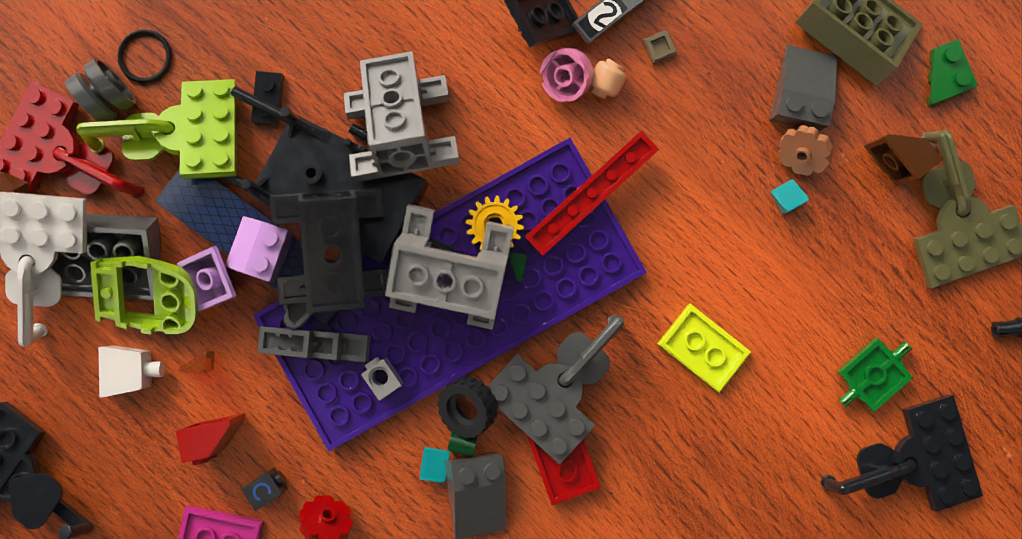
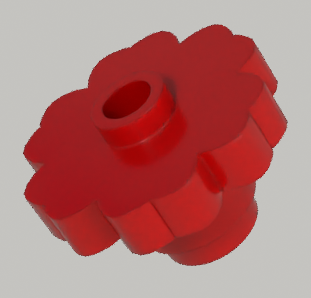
(325, 519)

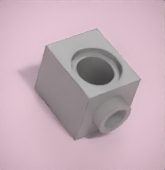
(382, 389)

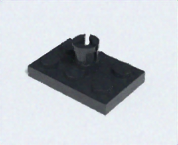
(543, 19)

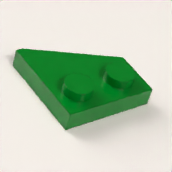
(949, 72)

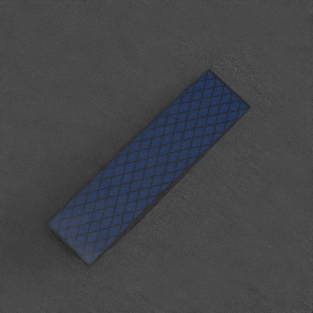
(216, 216)

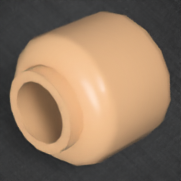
(608, 78)

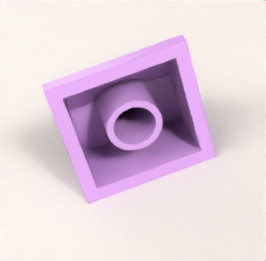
(259, 249)
(209, 278)

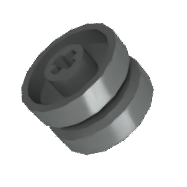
(100, 91)

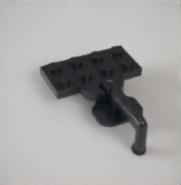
(936, 459)
(30, 492)

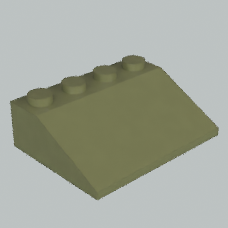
(862, 33)

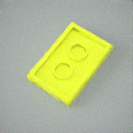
(704, 347)

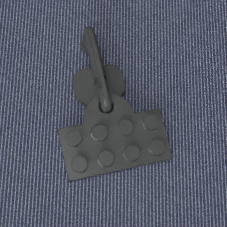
(545, 407)

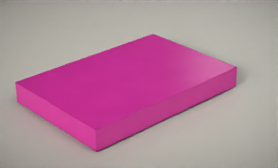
(212, 524)

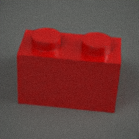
(207, 438)

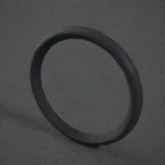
(149, 79)

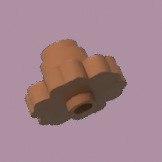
(805, 150)

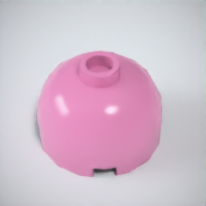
(567, 74)

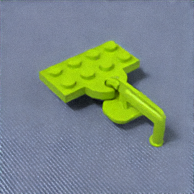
(197, 130)

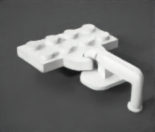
(40, 229)

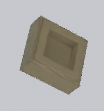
(659, 46)

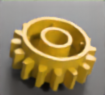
(489, 211)

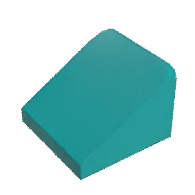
(788, 196)
(433, 465)

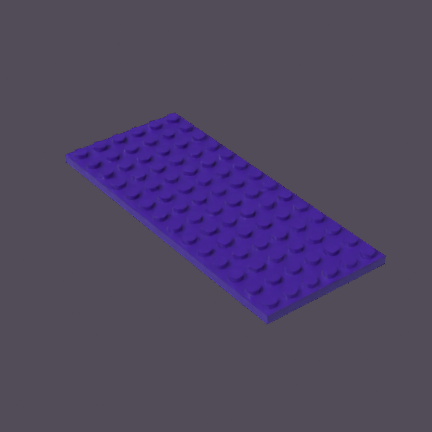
(437, 343)

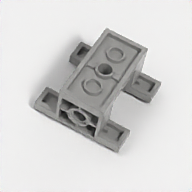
(395, 121)
(473, 281)

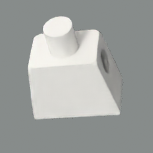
(126, 370)

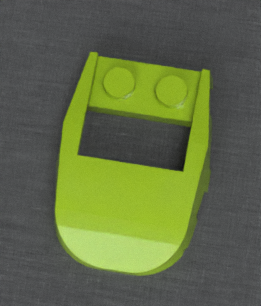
(172, 293)

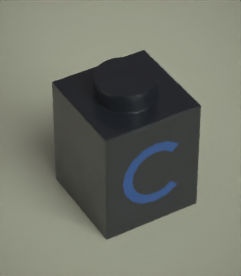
(265, 488)

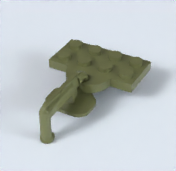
(965, 242)

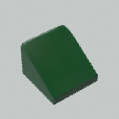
(518, 264)

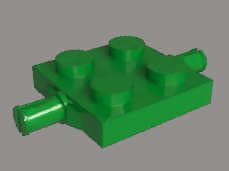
(874, 374)

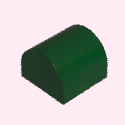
(462, 445)

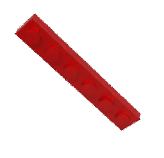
(591, 193)

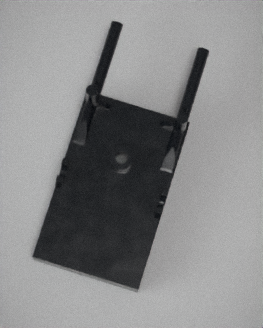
(311, 148)

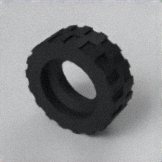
(453, 416)

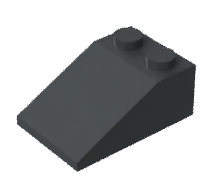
(805, 88)
(477, 494)

